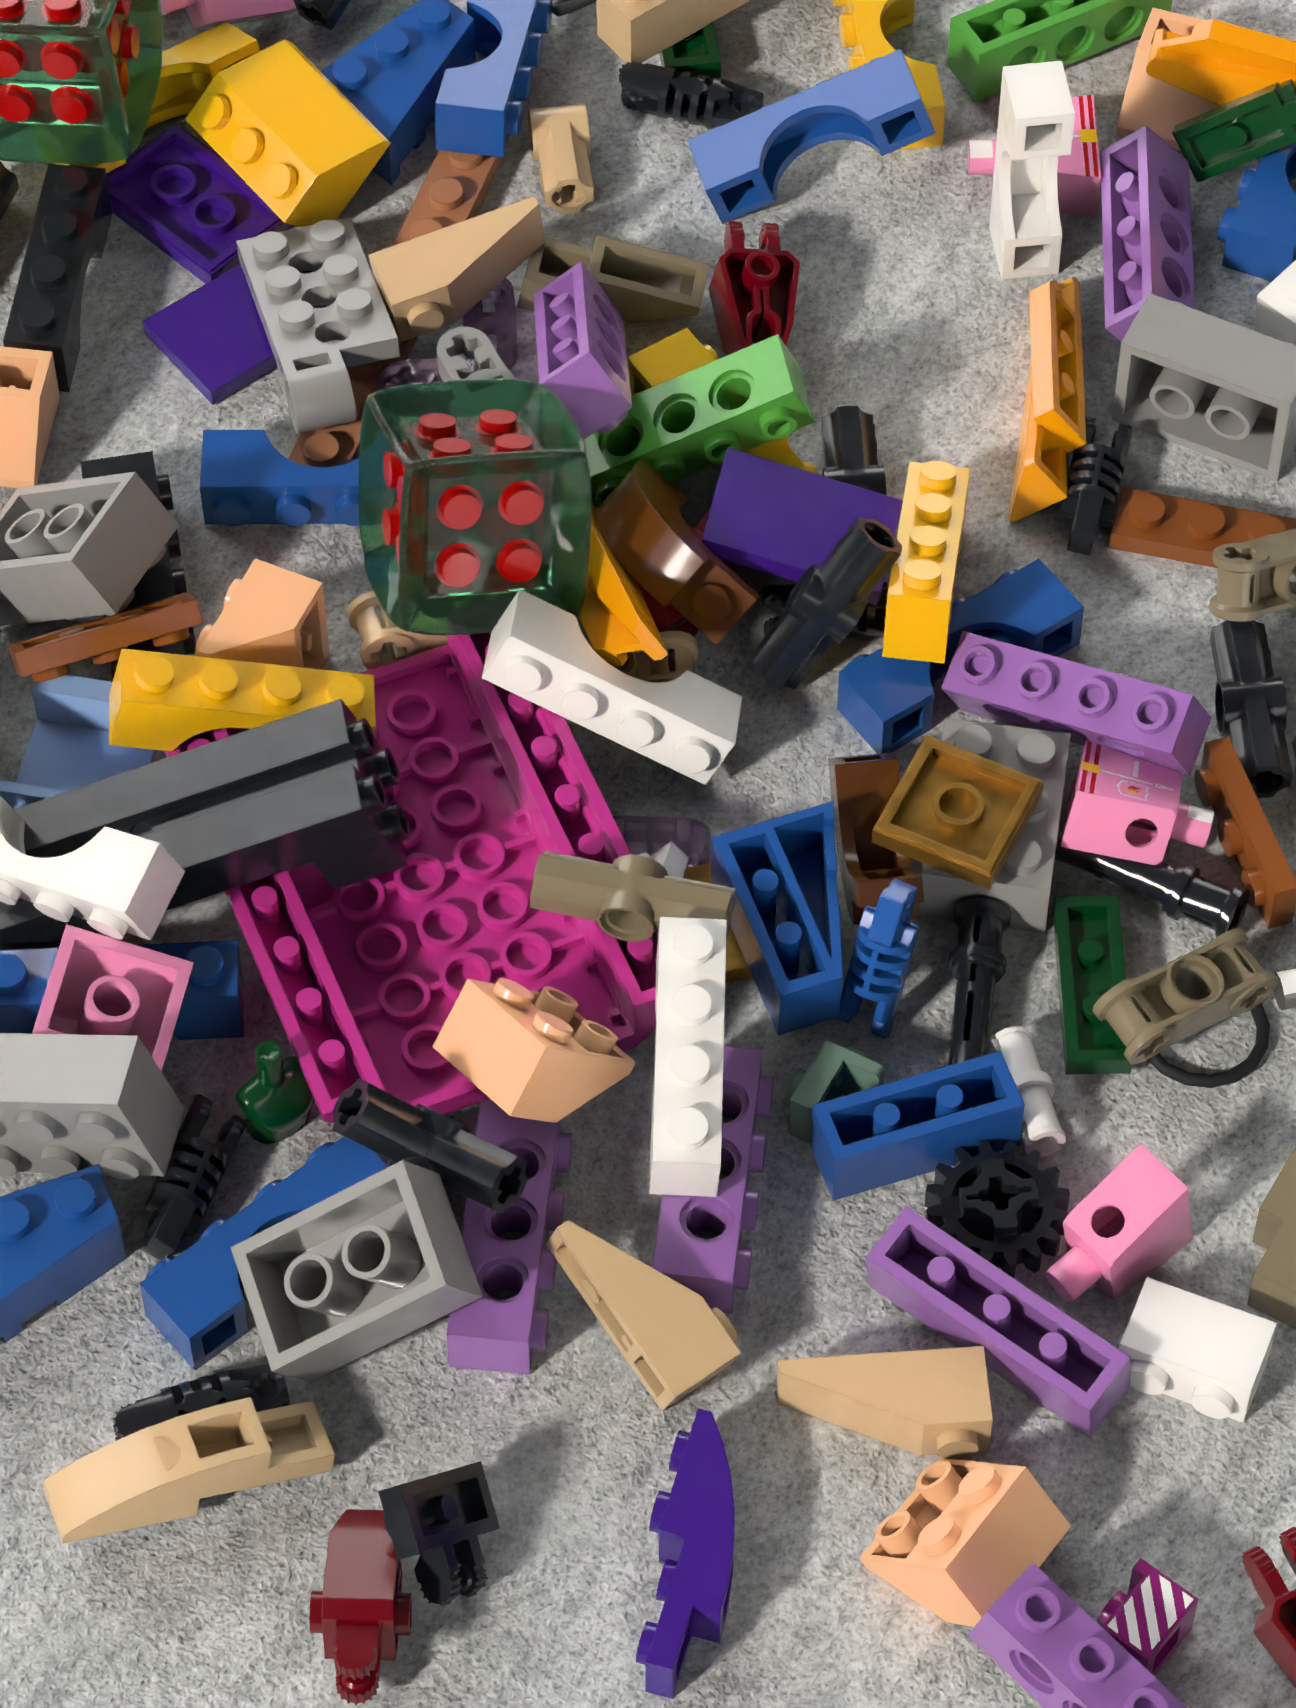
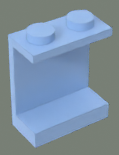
(69, 742)

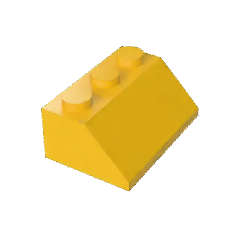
(289, 134)

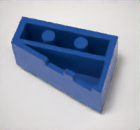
(399, 72)
(787, 912)
(54, 1244)

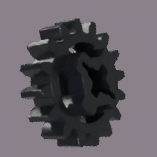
(1002, 1183)

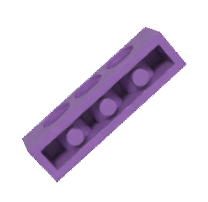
(1144, 227)
(583, 350)
(1077, 699)
(720, 1264)
(504, 1332)
(1063, 1651)

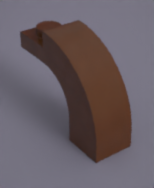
(667, 558)
(860, 793)

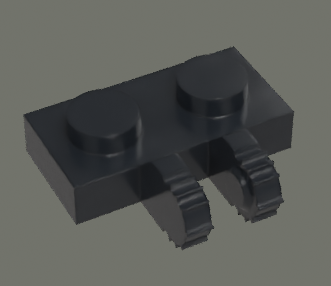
(442, 1524)

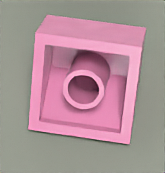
(113, 990)

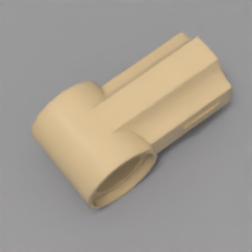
(562, 147)

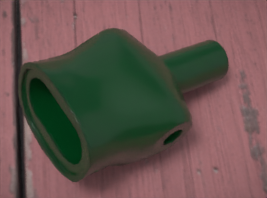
(277, 1097)

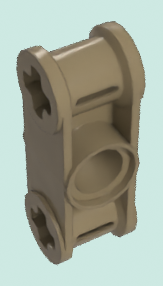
(1255, 577)
(1154, 1013)

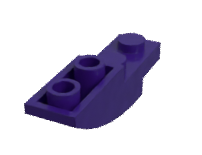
(697, 1551)

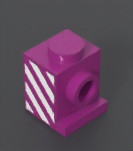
(1150, 1617)

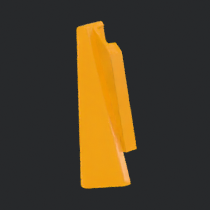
(1221, 60)
(1053, 399)
(615, 608)

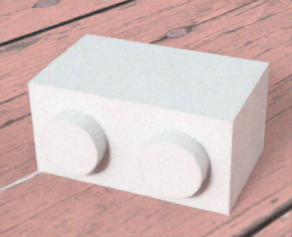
(1196, 1350)

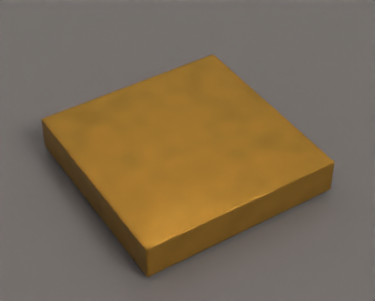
(957, 812)

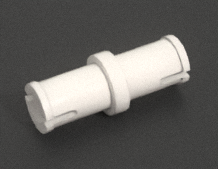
(1040, 1122)

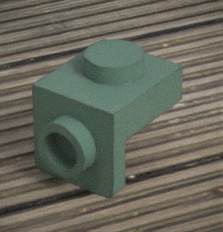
(831, 1074)

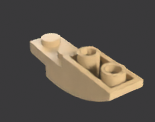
(173, 1464)

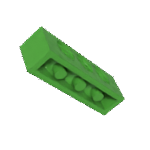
(1037, 33)
(699, 414)

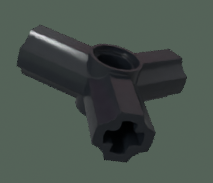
(431, 1142)

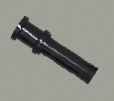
(1179, 890)
(976, 967)

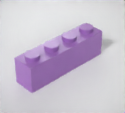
(983, 1306)

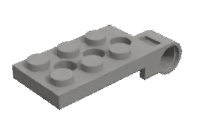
(308, 368)

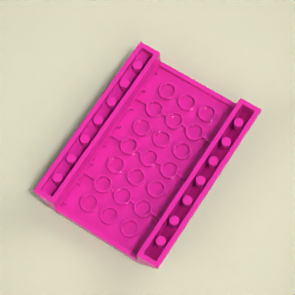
(380, 962)

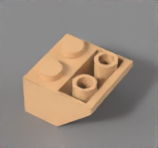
(1151, 100)
(26, 413)
(270, 620)
(530, 1049)
(965, 1537)

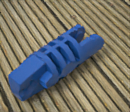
(881, 957)

